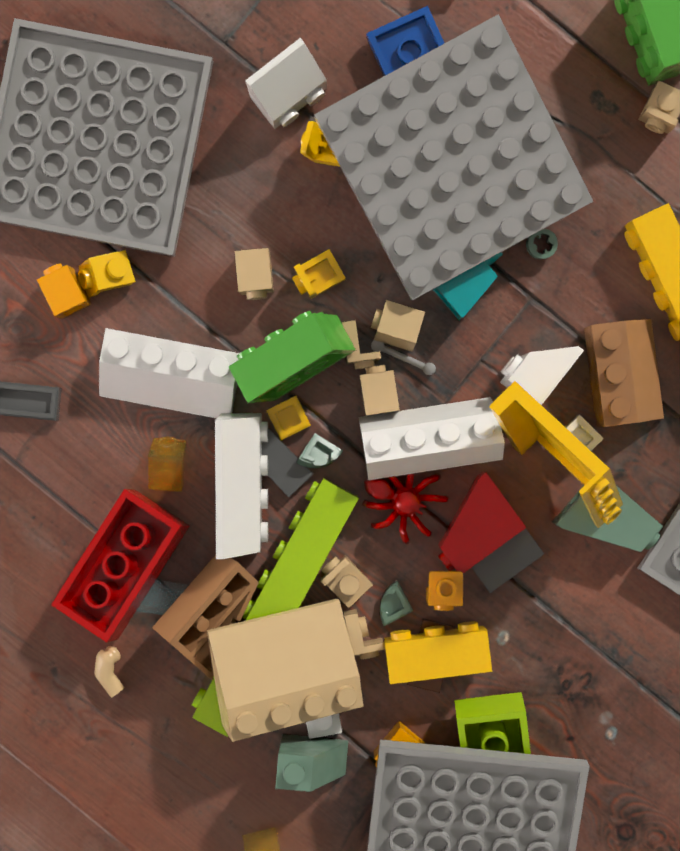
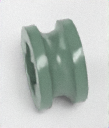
(551, 240)

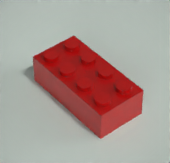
(120, 565)

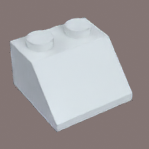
(287, 84)
(540, 370)

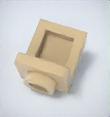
(359, 360)

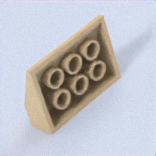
(284, 669)

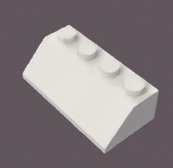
(166, 374)
(431, 438)
(239, 484)

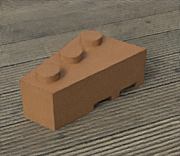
(209, 602)

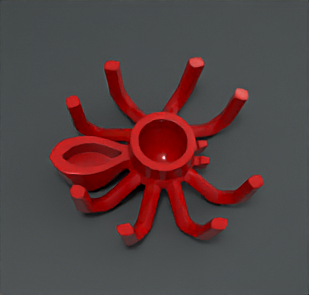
(404, 501)

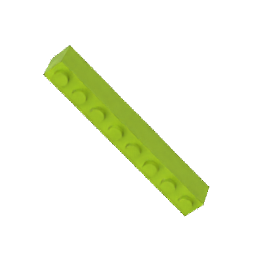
(293, 573)

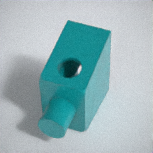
(466, 289)

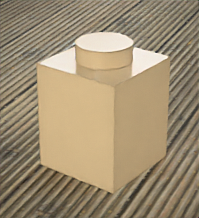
(254, 273)
(397, 325)
(379, 390)

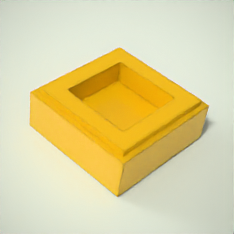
(288, 417)

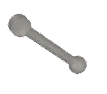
(428, 368)

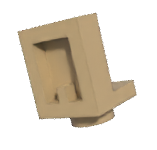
(661, 108)
(345, 580)
(357, 630)

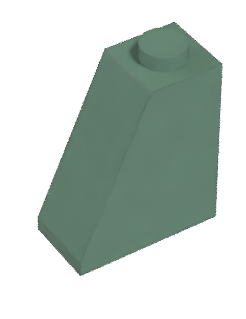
(631, 529)
(309, 763)

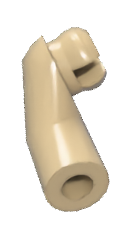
(105, 670)

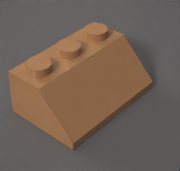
(623, 372)

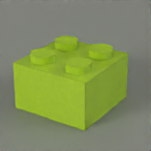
(493, 723)

